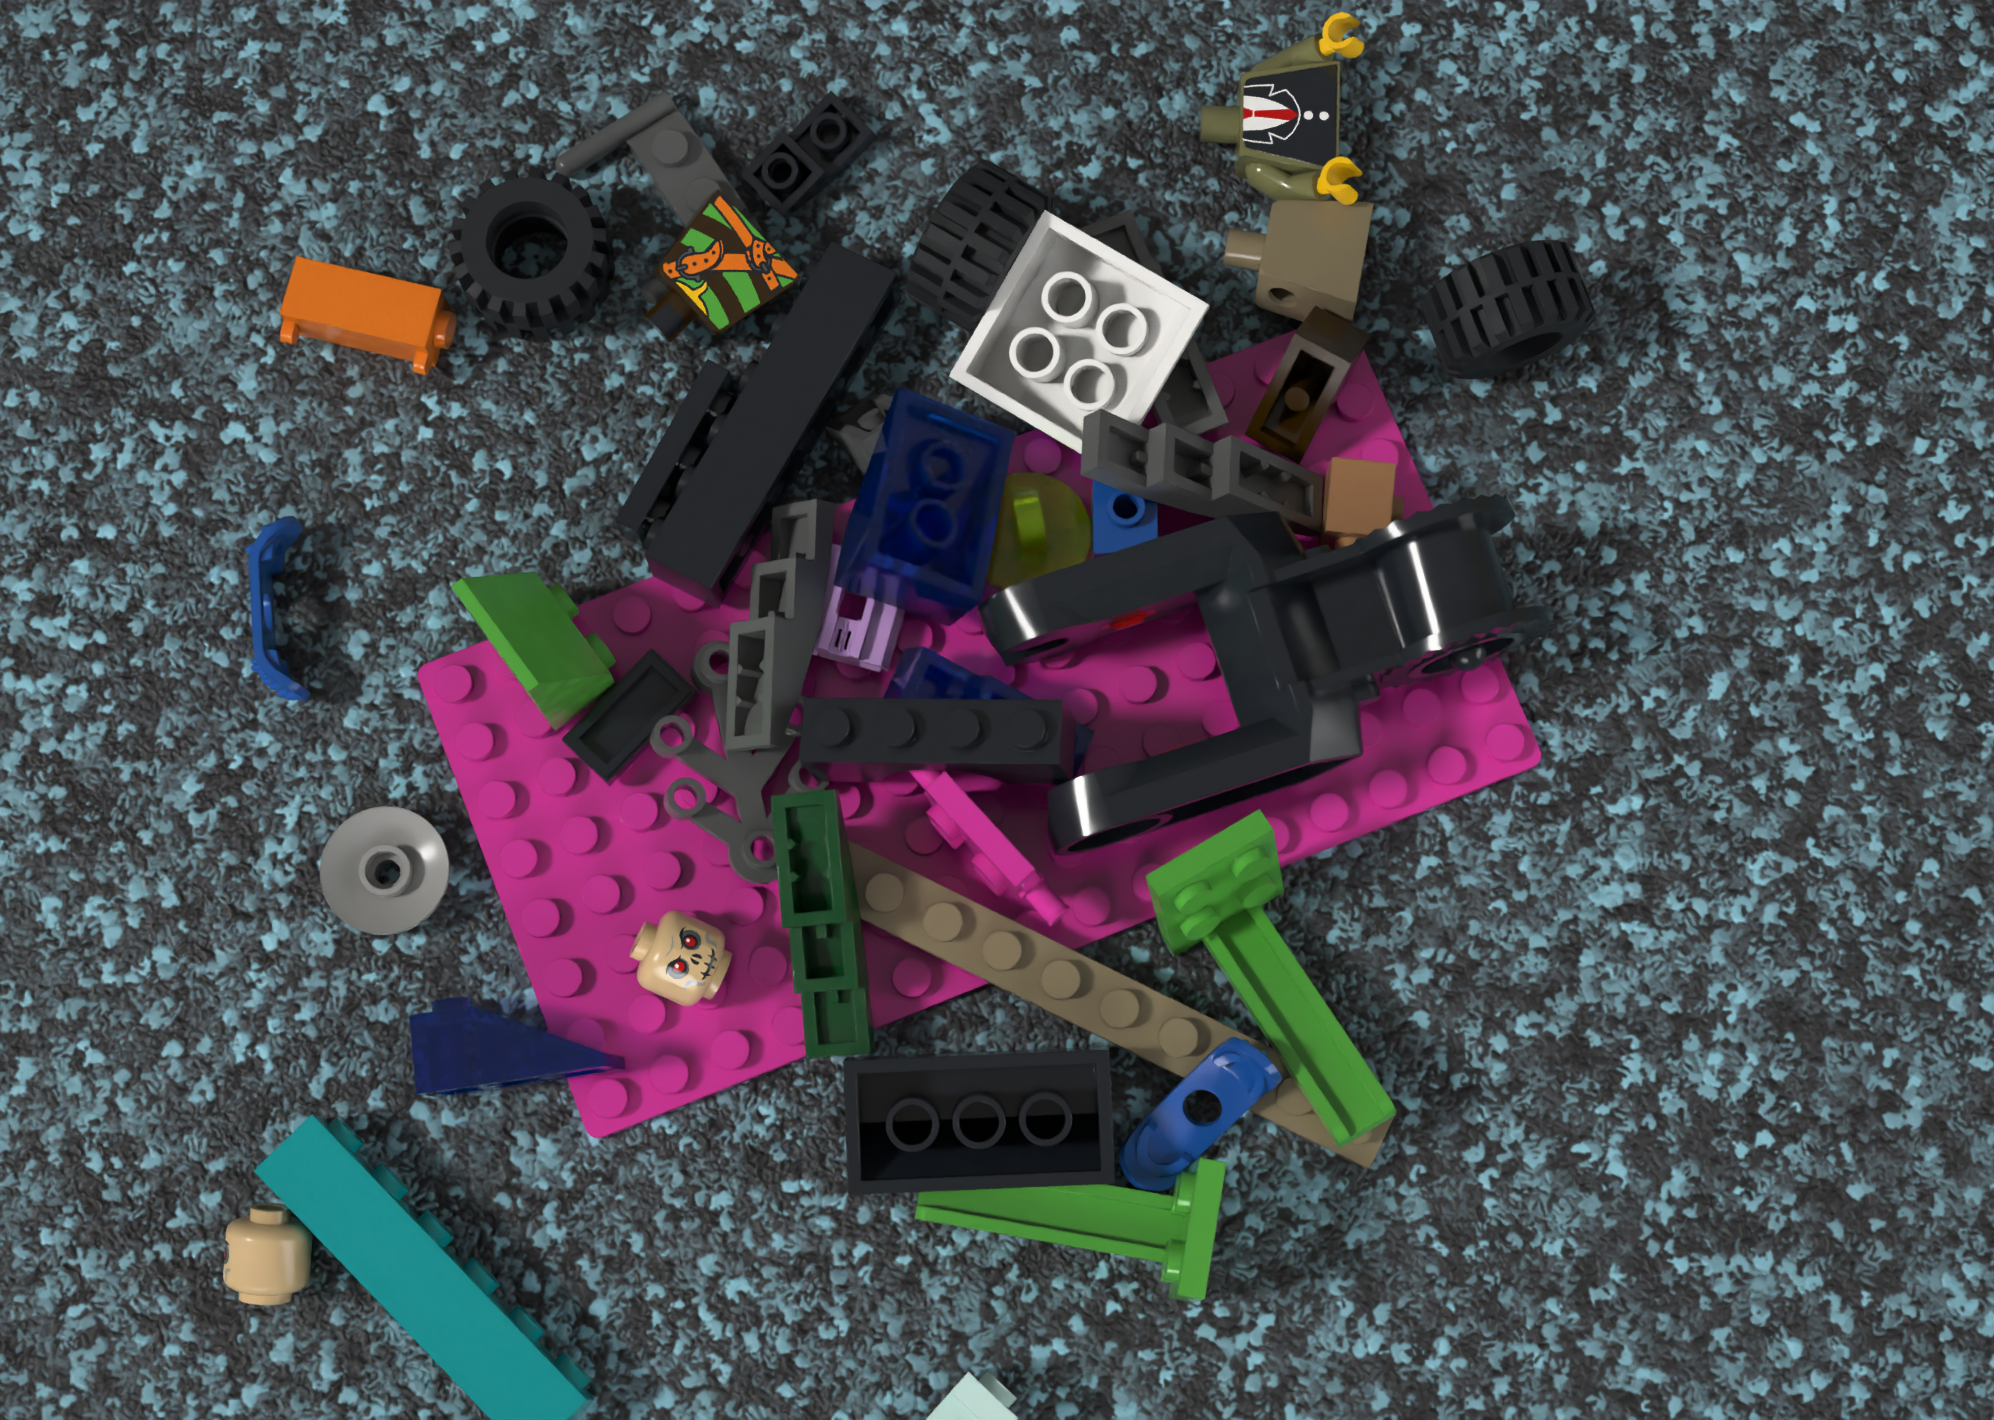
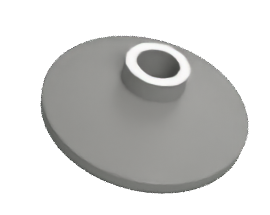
(358, 853)

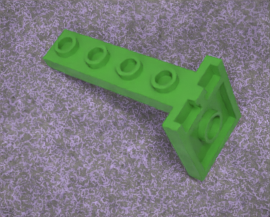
(1217, 899)
(1103, 1219)

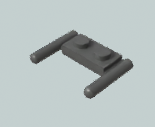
(668, 155)

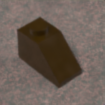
(1306, 384)

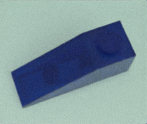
(480, 1050)

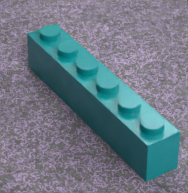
(419, 1278)

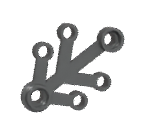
(737, 775)

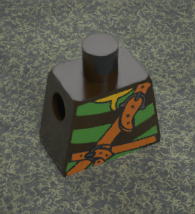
(716, 272)

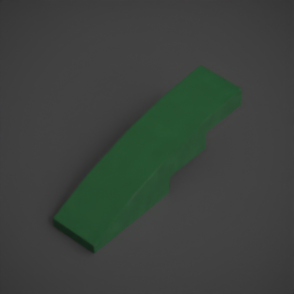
(823, 923)

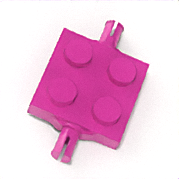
(996, 857)

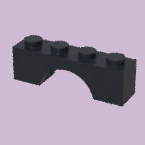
(986, 737)

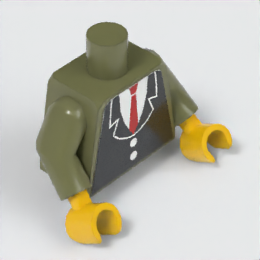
(1290, 119)

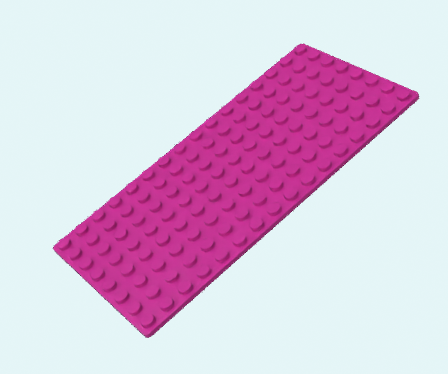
(598, 860)

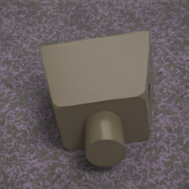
(1306, 257)

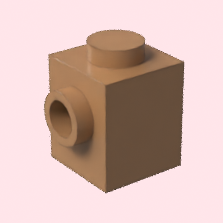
(1357, 500)

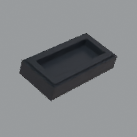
(623, 719)

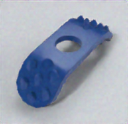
(266, 560)
(1170, 1139)

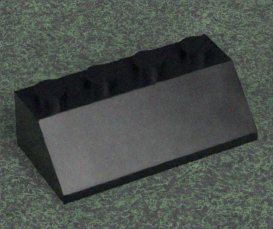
(978, 1120)

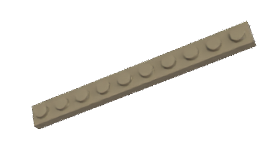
(1072, 987)

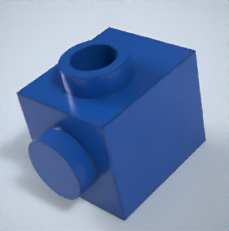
(1120, 519)

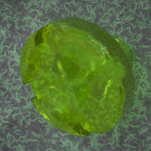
(1037, 530)

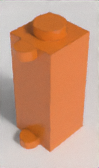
(367, 313)

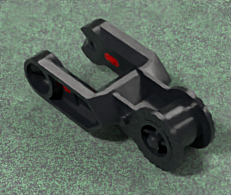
(1294, 639)

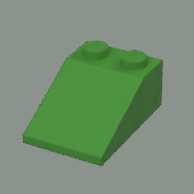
(540, 642)

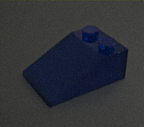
(927, 510)

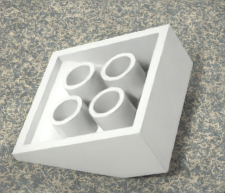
(1077, 334)

